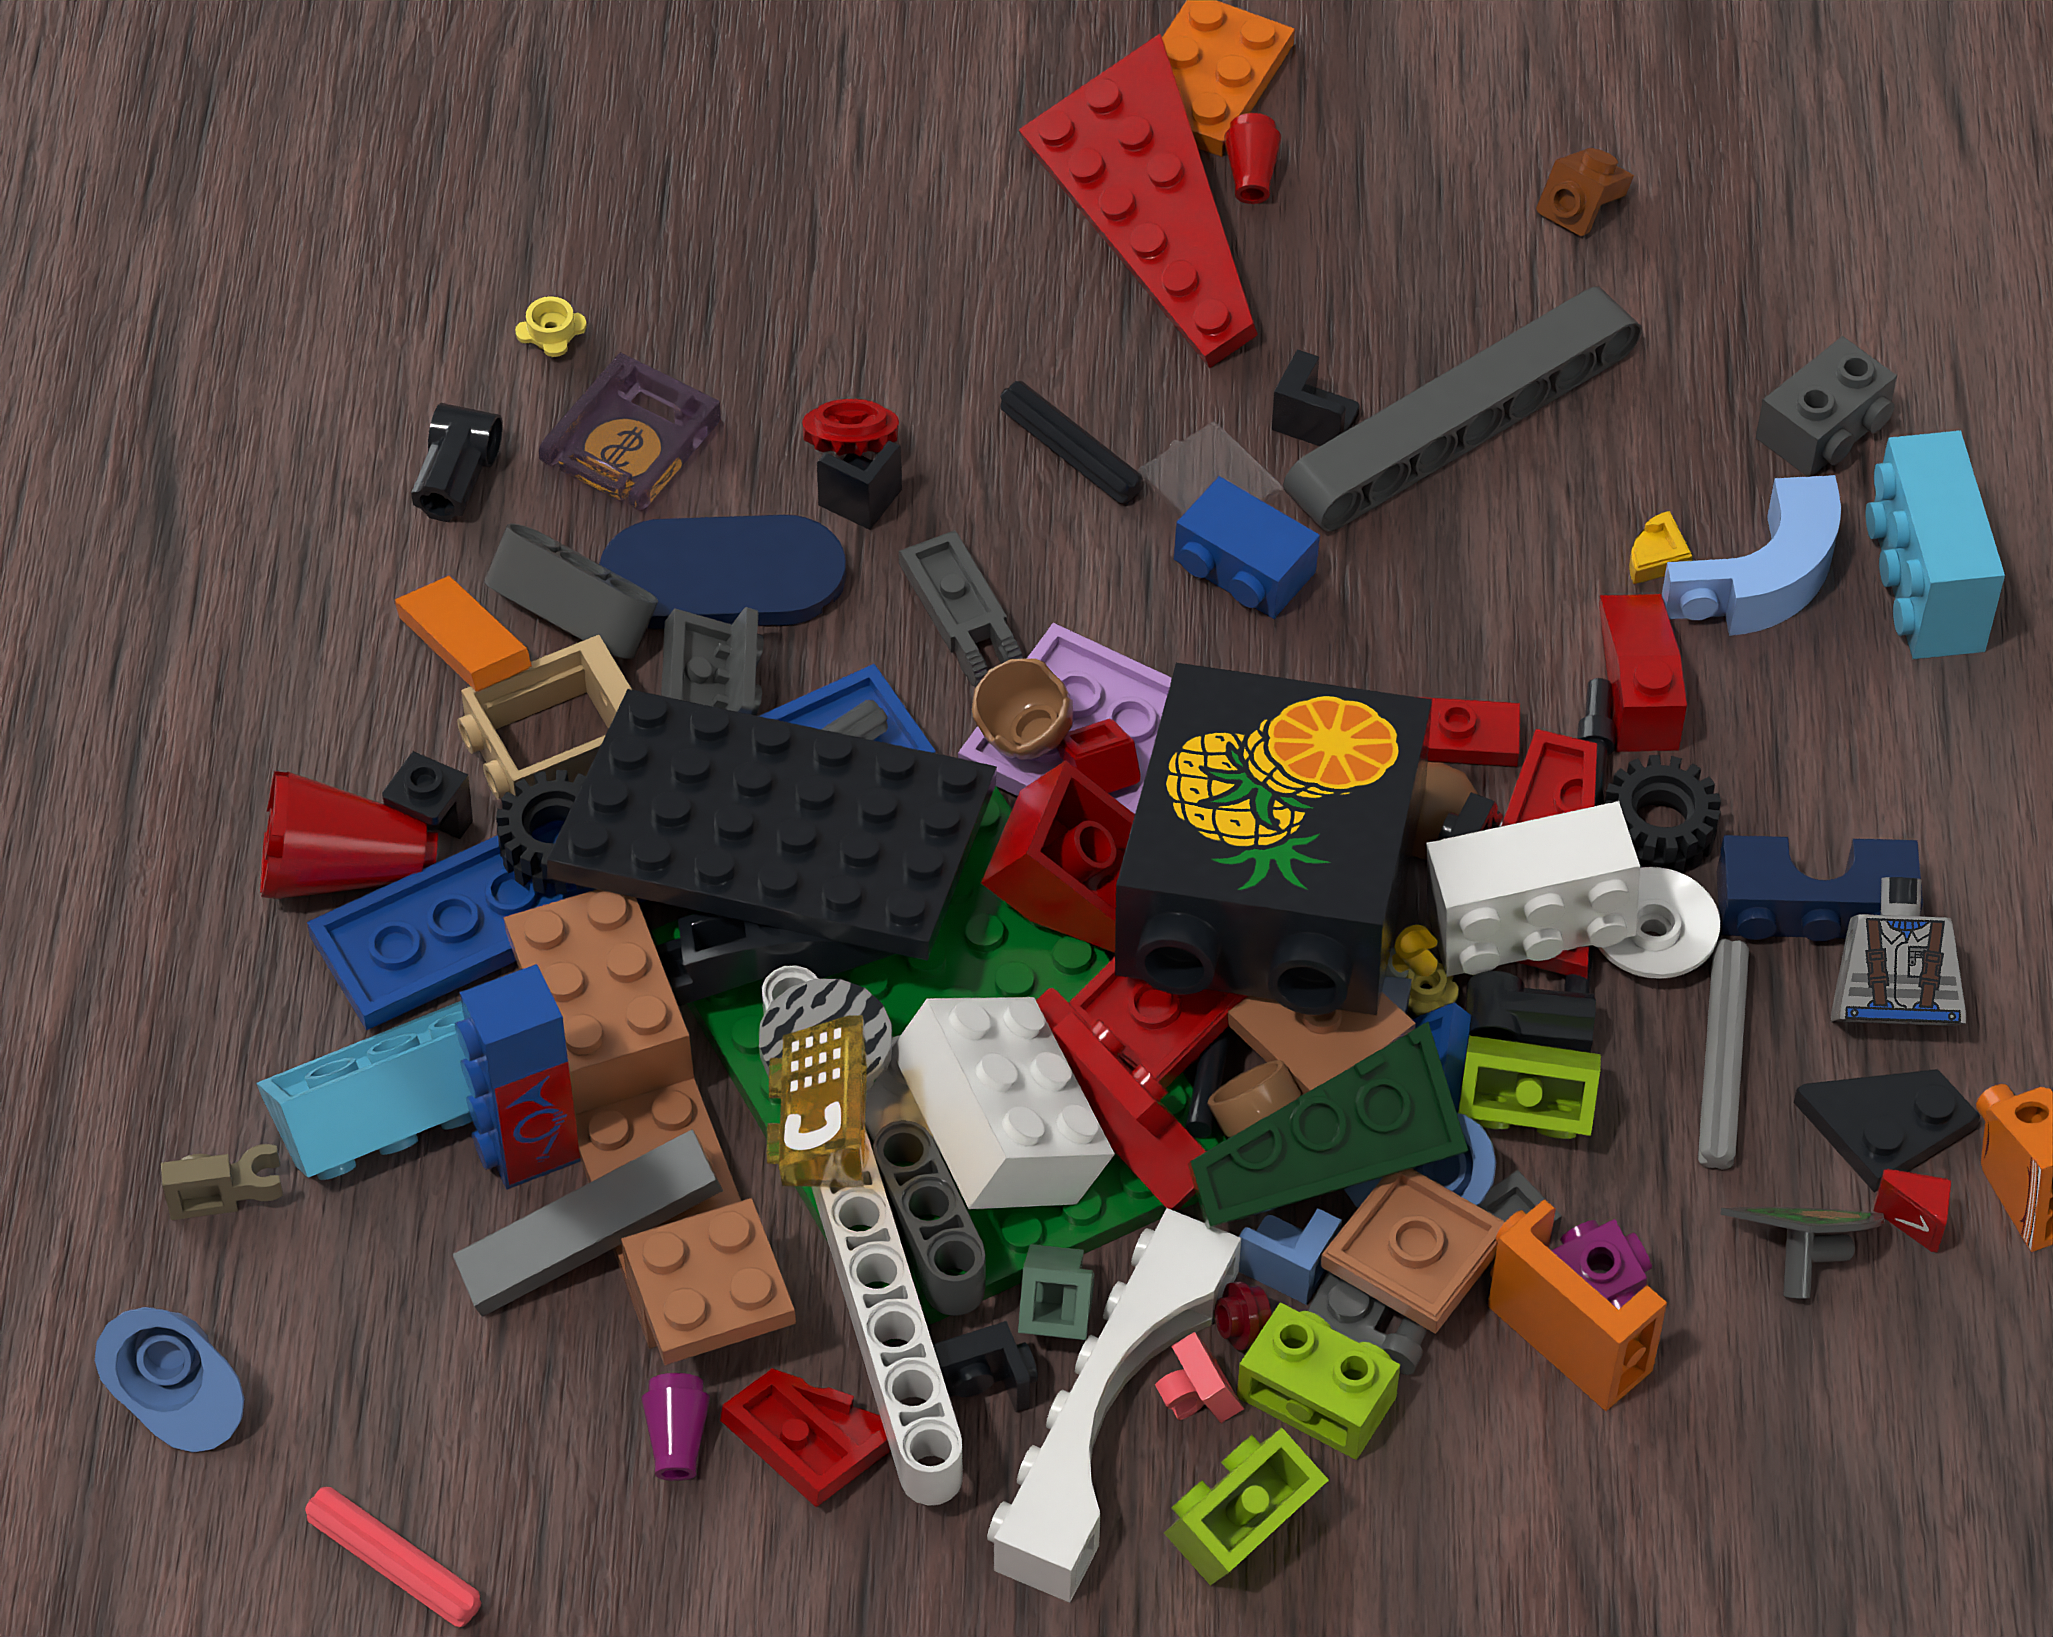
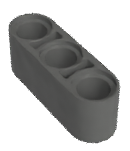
(570, 590)
(936, 1243)

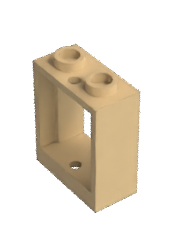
(550, 681)

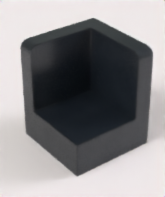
(1307, 411)
(860, 486)

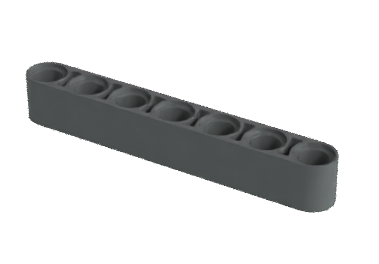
(1461, 409)

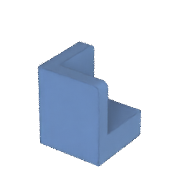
(1287, 1255)

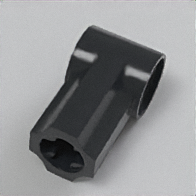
(458, 448)
(1510, 1012)

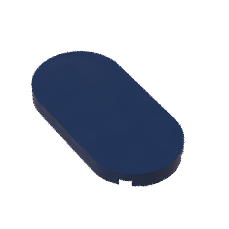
(729, 563)

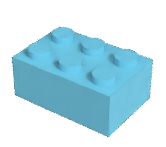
(1935, 545)

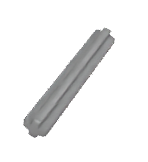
(1723, 1054)

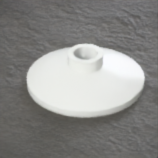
(1682, 916)

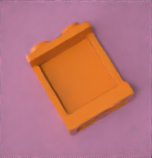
(1568, 1319)

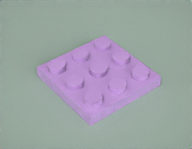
(1101, 688)

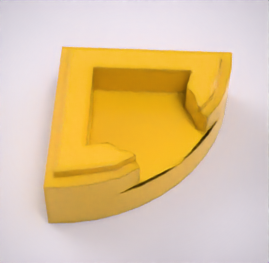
(1656, 546)

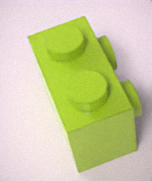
(1530, 1087)
(1318, 1380)
(1246, 1506)

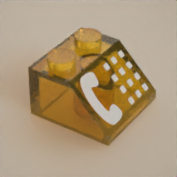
(821, 1105)

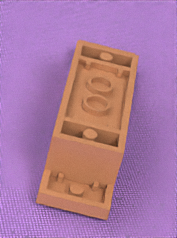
(710, 1269)

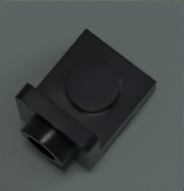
(431, 794)
(985, 1357)

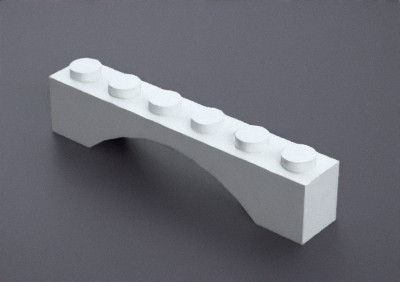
(1055, 1517)

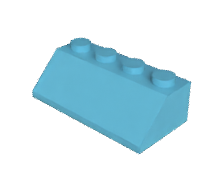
(371, 1095)

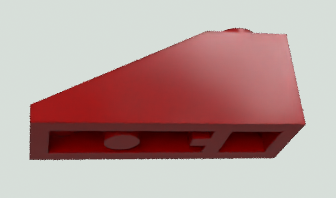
(1644, 673)

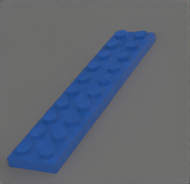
(449, 919)

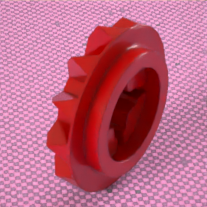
(850, 426)

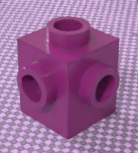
(1606, 1248)

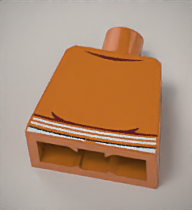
(2020, 1158)

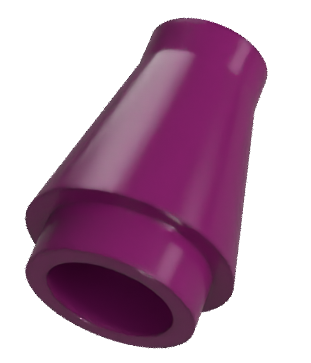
(675, 1423)

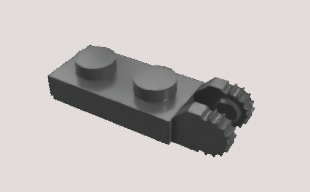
(958, 601)

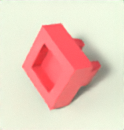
(1198, 1383)

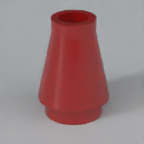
(1252, 154)

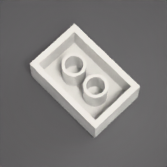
(1533, 889)
(1001, 1102)

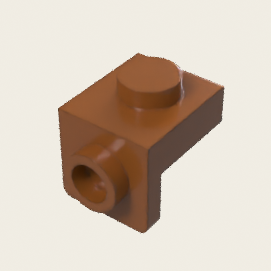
(1580, 187)

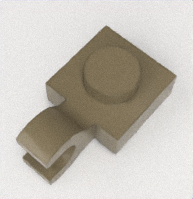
(213, 1185)

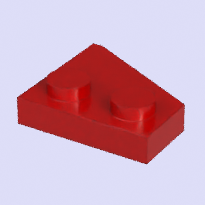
(806, 1432)

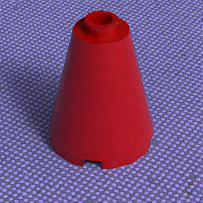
(336, 841)

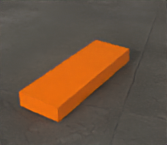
(463, 633)

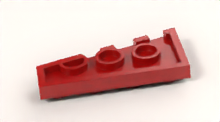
(1554, 781)

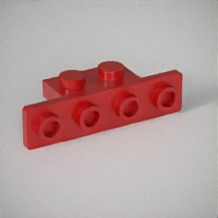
(1125, 1103)

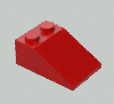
(1063, 856)

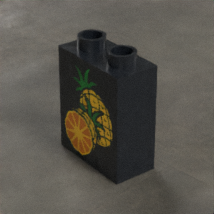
(1272, 840)

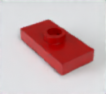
(1474, 732)

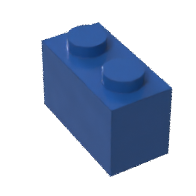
(1246, 547)

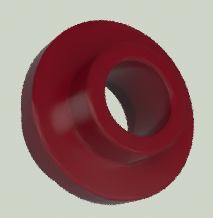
(1242, 1314)

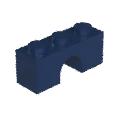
(1769, 897)

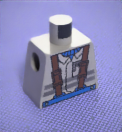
(1899, 964)

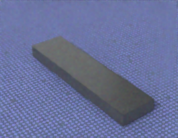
(587, 1222)

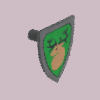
(1803, 1245)

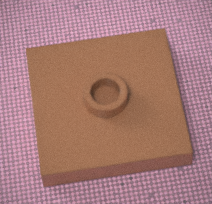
(1316, 1045)
(1414, 1247)

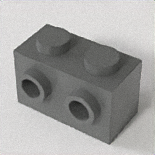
(1827, 407)

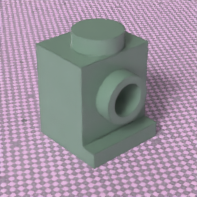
(1055, 1293)

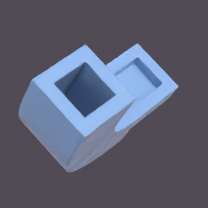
(1776, 579)

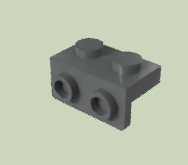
(713, 660)

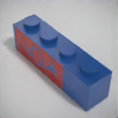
(518, 1077)

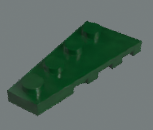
(1350, 1130)

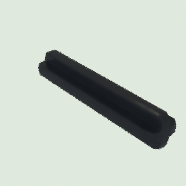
(1071, 442)

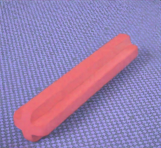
(393, 1556)

